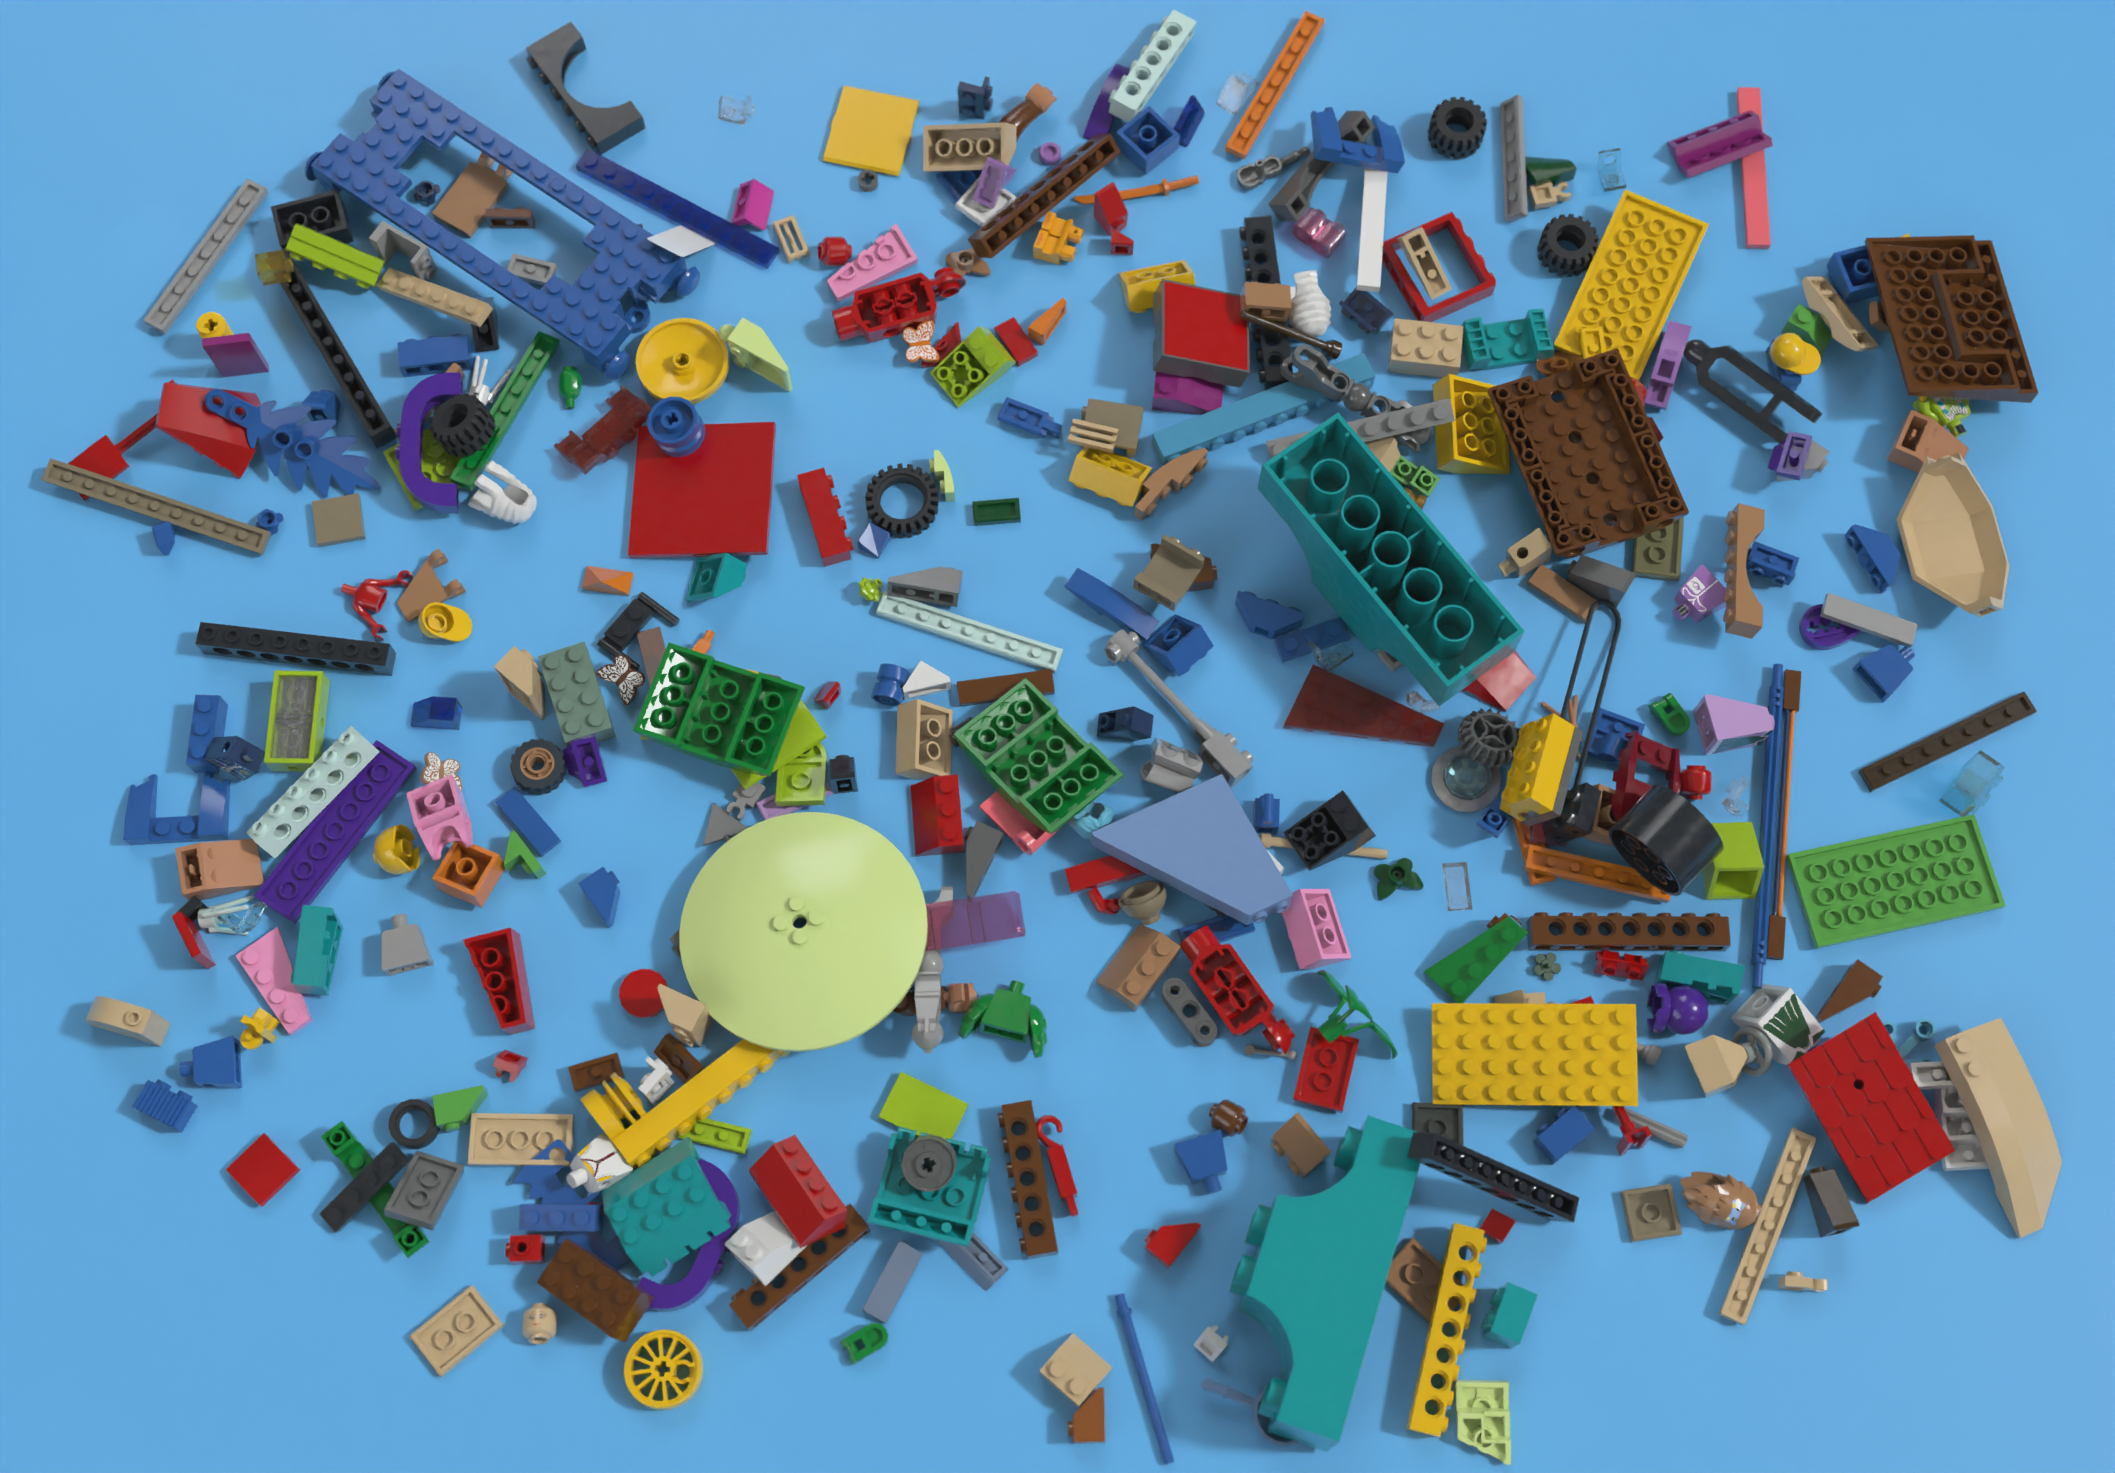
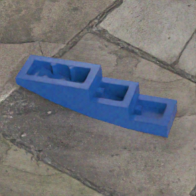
(1111, 603)

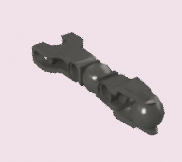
(1321, 375)

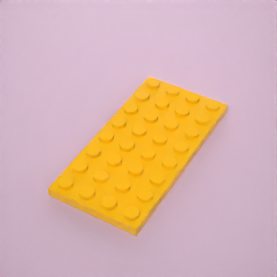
(1633, 279)
(1534, 1054)

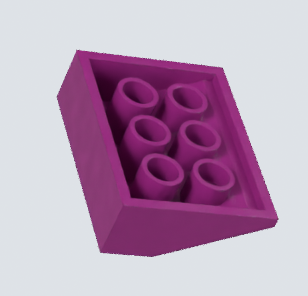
(1186, 394)

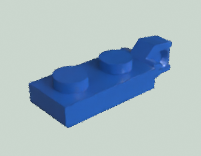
(1028, 419)

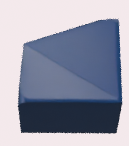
(164, 537)
(874, 540)

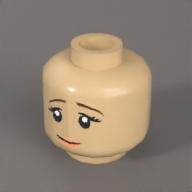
(539, 1324)

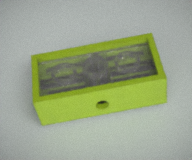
(296, 720)

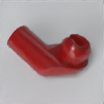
(1105, 906)

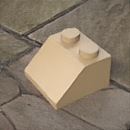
(1075, 1370)

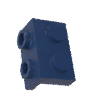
(974, 99)
(1366, 310)

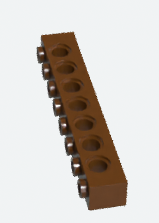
(1044, 195)
(1542, 940)

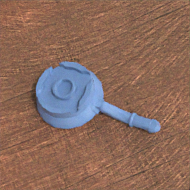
(1260, 1420)

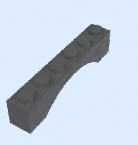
(1296, 194)

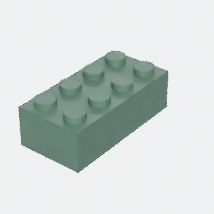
(576, 693)

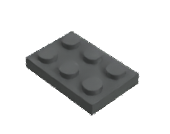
(424, 1190)

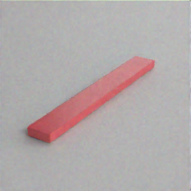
(1754, 179)

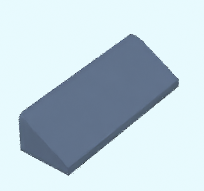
(977, 1261)
(892, 1282)

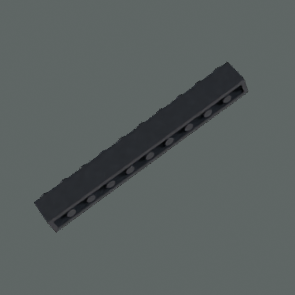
(337, 358)

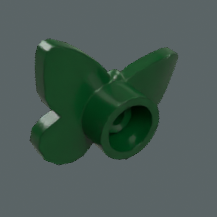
(1395, 877)

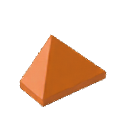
(607, 580)

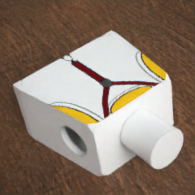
(598, 1165)

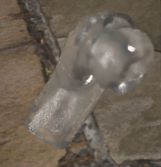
(1419, 704)

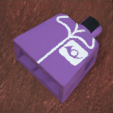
(1699, 596)

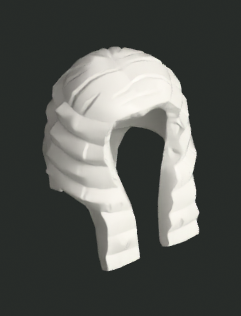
(1308, 305)
(512, 504)

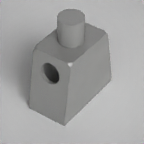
(404, 947)

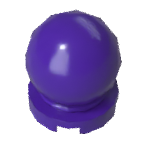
(1678, 1009)

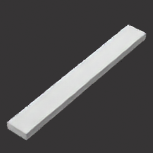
(1371, 230)

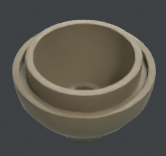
(1144, 901)

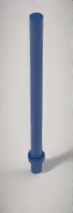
(1124, 1312)

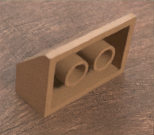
(1139, 966)

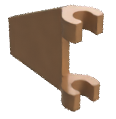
(427, 588)

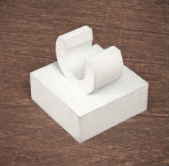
(1211, 1343)

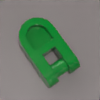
(1677, 721)
(874, 1338)

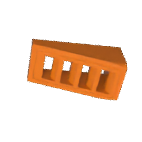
(1044, 325)

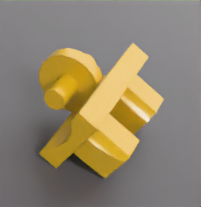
(260, 1026)

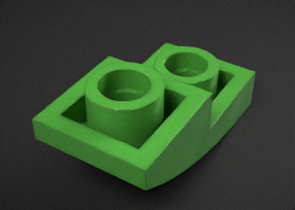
(1416, 479)

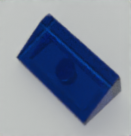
(1189, 121)

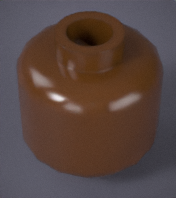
(1228, 1117)

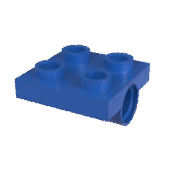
(1609, 735)

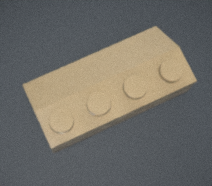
(967, 145)

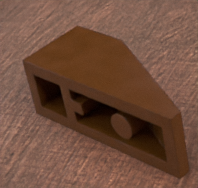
(1853, 988)

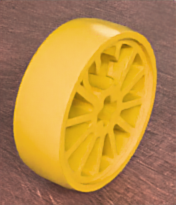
(694, 1378)

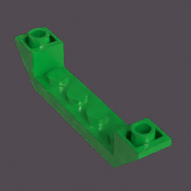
(355, 1158)

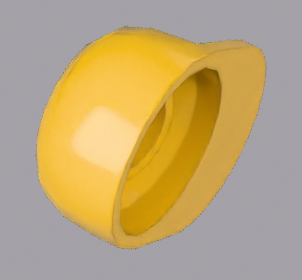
(1794, 354)
(444, 622)

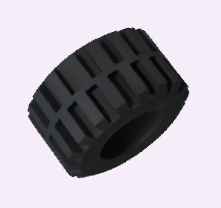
(1462, 113)
(1571, 230)
(462, 425)

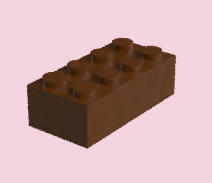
(595, 1290)

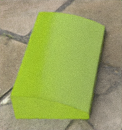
(801, 736)

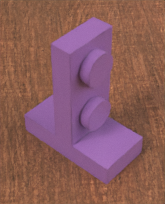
(991, 182)

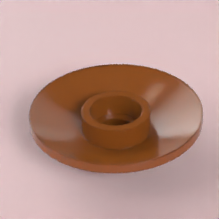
(1559, 363)

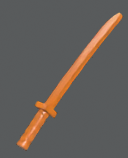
(1147, 190)

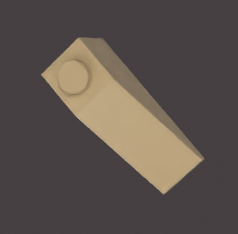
(1424, 262)

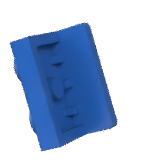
(1771, 564)

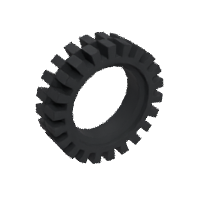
(895, 476)

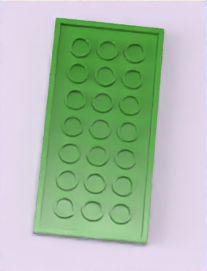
(1895, 881)

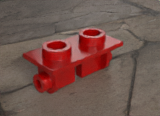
(1631, 967)

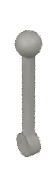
(1250, 1050)

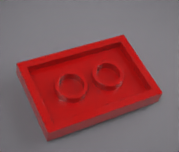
(1325, 1071)

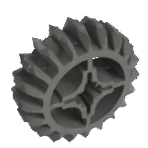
(1488, 738)

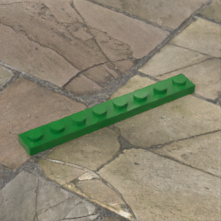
(508, 407)

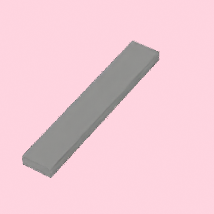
(1513, 159)

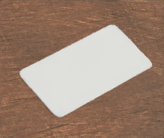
(681, 241)

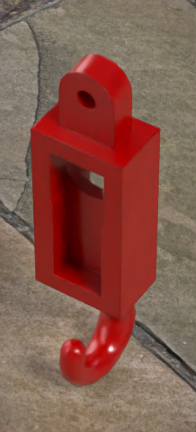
(1059, 1164)

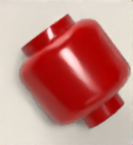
(834, 251)
(1696, 781)

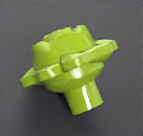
(870, 589)

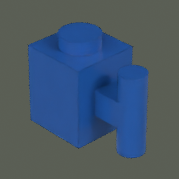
(1266, 814)

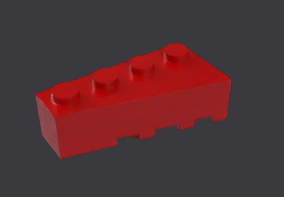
(504, 977)

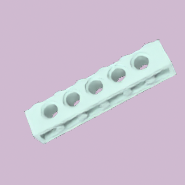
(1152, 66)
(312, 792)

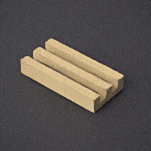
(797, 254)
(1076, 424)

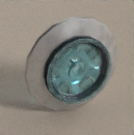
(1464, 783)

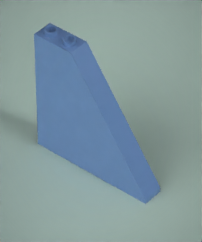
(1202, 848)

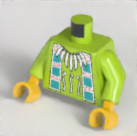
(1945, 411)

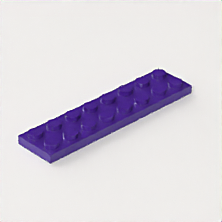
(334, 834)

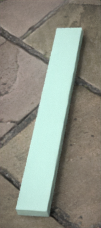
(970, 632)

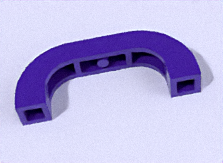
(423, 397)
(710, 1257)

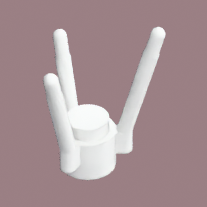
(480, 390)

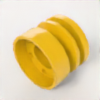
(613, 1106)

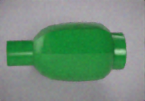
(569, 385)

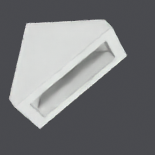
(925, 681)

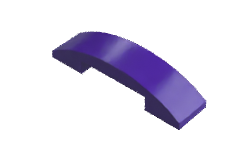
(1100, 119)

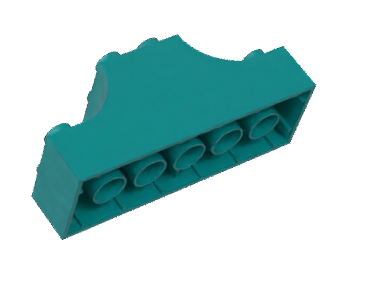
(1386, 561)
(1323, 1278)

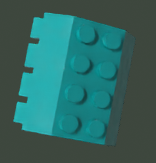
(665, 1208)
(938, 1214)

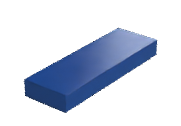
(528, 821)
(1223, 928)

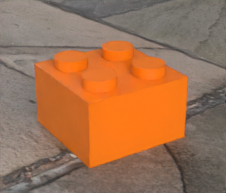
(469, 873)

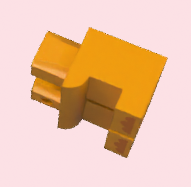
(1053, 240)

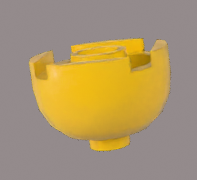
(396, 851)

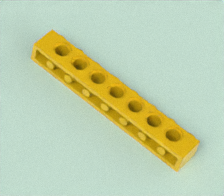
(1419, 1419)

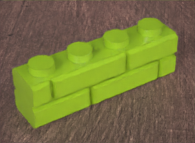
(334, 255)

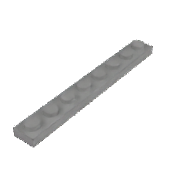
(206, 256)
(1385, 424)

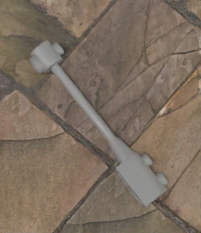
(1216, 749)

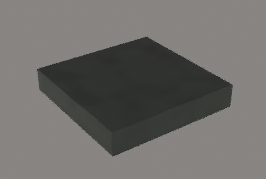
(1439, 1119)

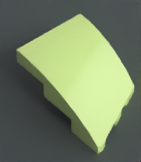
(1484, 1416)

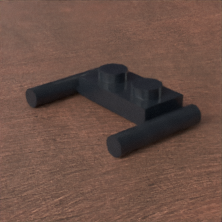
(630, 623)

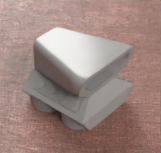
(1171, 766)

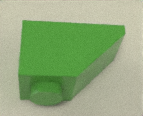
(1809, 328)
(456, 1107)

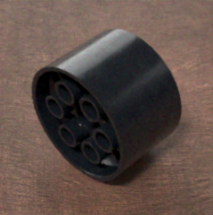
(1666, 840)

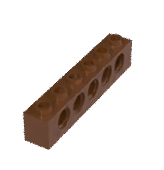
(1023, 1114)
(795, 1281)

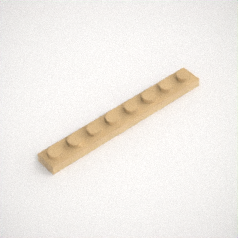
(1767, 1226)

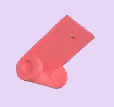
(1015, 825)

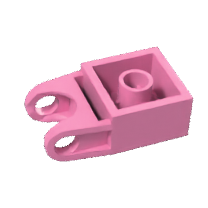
(440, 815)

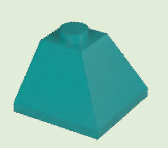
(715, 576)

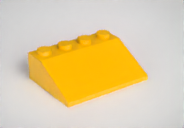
(1475, 438)

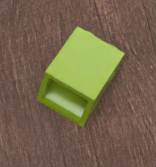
(1738, 867)

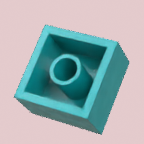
(1509, 1315)

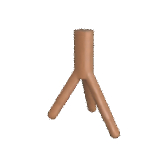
(1572, 711)

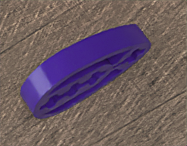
(1824, 640)

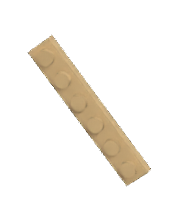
(435, 297)

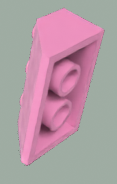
(1315, 929)

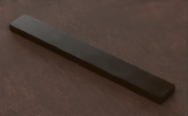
(1947, 741)

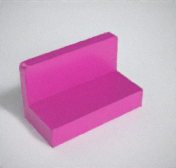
(752, 205)

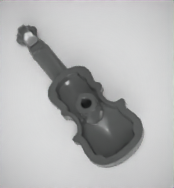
(1253, 175)

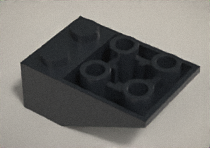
(1329, 832)

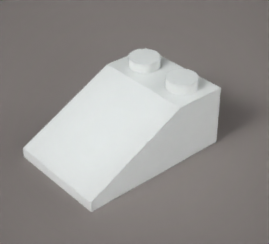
(764, 1247)

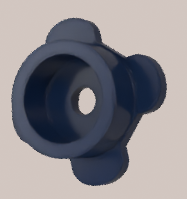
(427, 186)

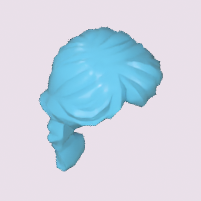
(1091, 819)

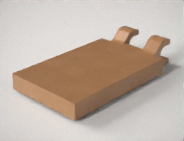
(471, 195)

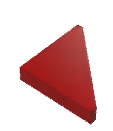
(946, 345)

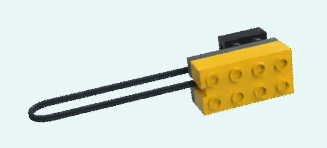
(1545, 762)

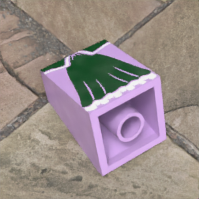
(1731, 724)

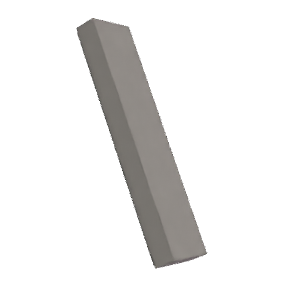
(1868, 620)

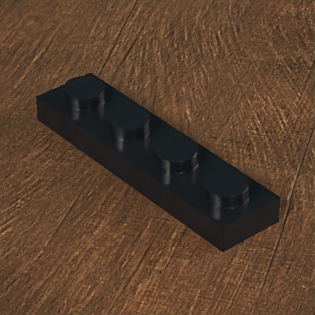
(364, 1187)

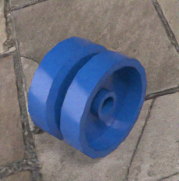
(676, 426)

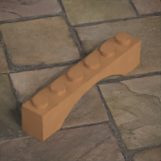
(1743, 610)

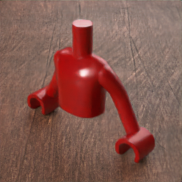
(371, 597)

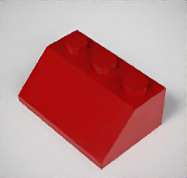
(937, 816)

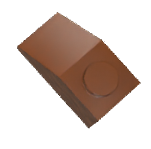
(1089, 1420)

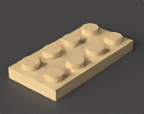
(518, 1138)

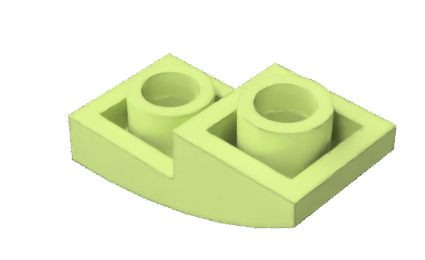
(942, 473)

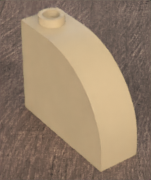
(127, 1020)

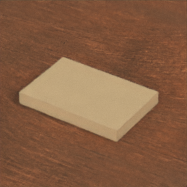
(456, 1330)

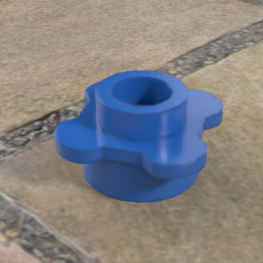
(267, 515)

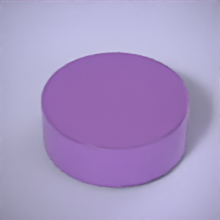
(1050, 153)

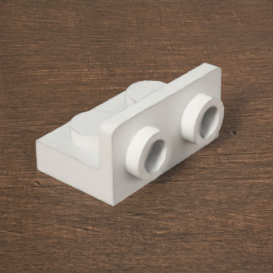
(658, 1083)

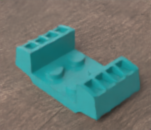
(1507, 342)

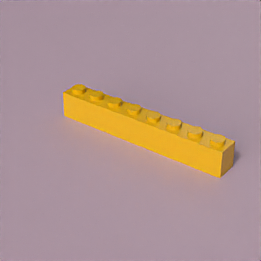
(694, 1101)

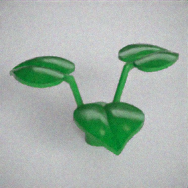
(1336, 1025)

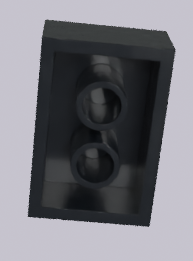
(320, 212)

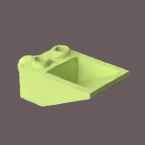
(754, 350)

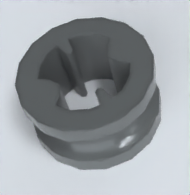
(874, 183)

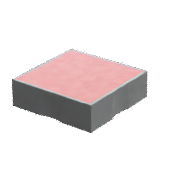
(1200, 334)

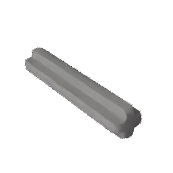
(1657, 1129)

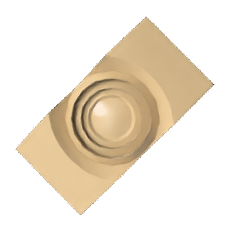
(1836, 314)

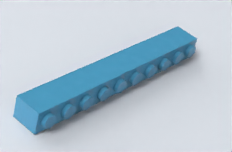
(1251, 414)

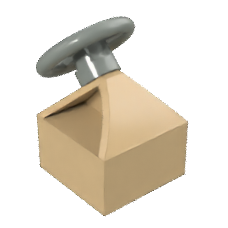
(1721, 1061)

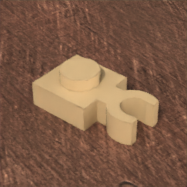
(1547, 195)
(1796, 1281)

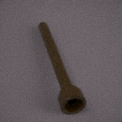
(1330, 348)

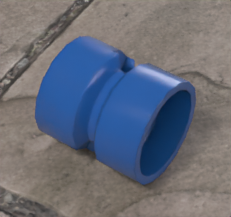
(889, 688)

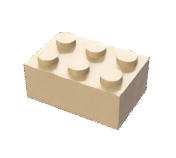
(1425, 348)

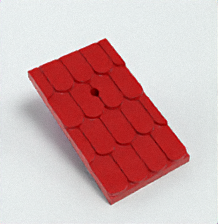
(1886, 1124)

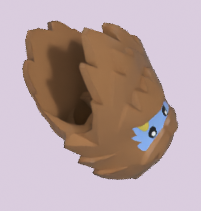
(1720, 1200)

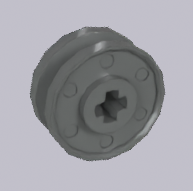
(922, 1176)

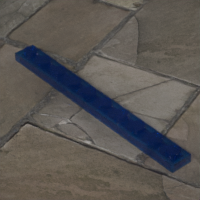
(677, 208)

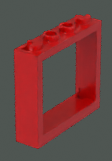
(1410, 291)

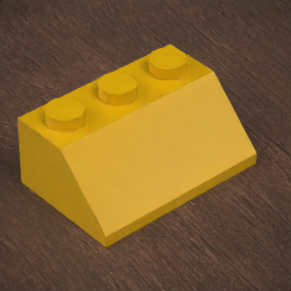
(1141, 283)
(1109, 475)

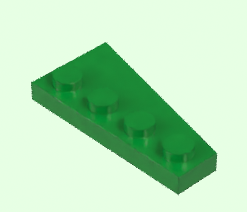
(1472, 963)

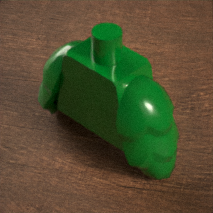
(1007, 1016)

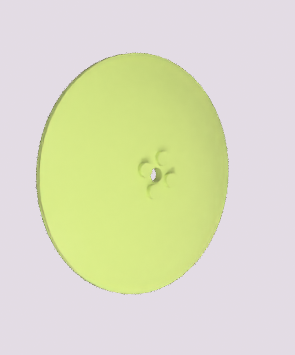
(815, 981)

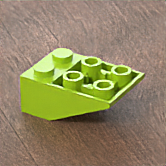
(982, 365)

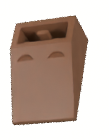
(1922, 438)
(219, 868)

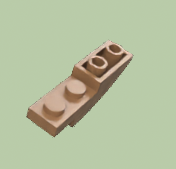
(1173, 475)

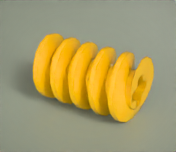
(212, 325)

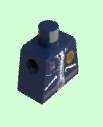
(239, 758)

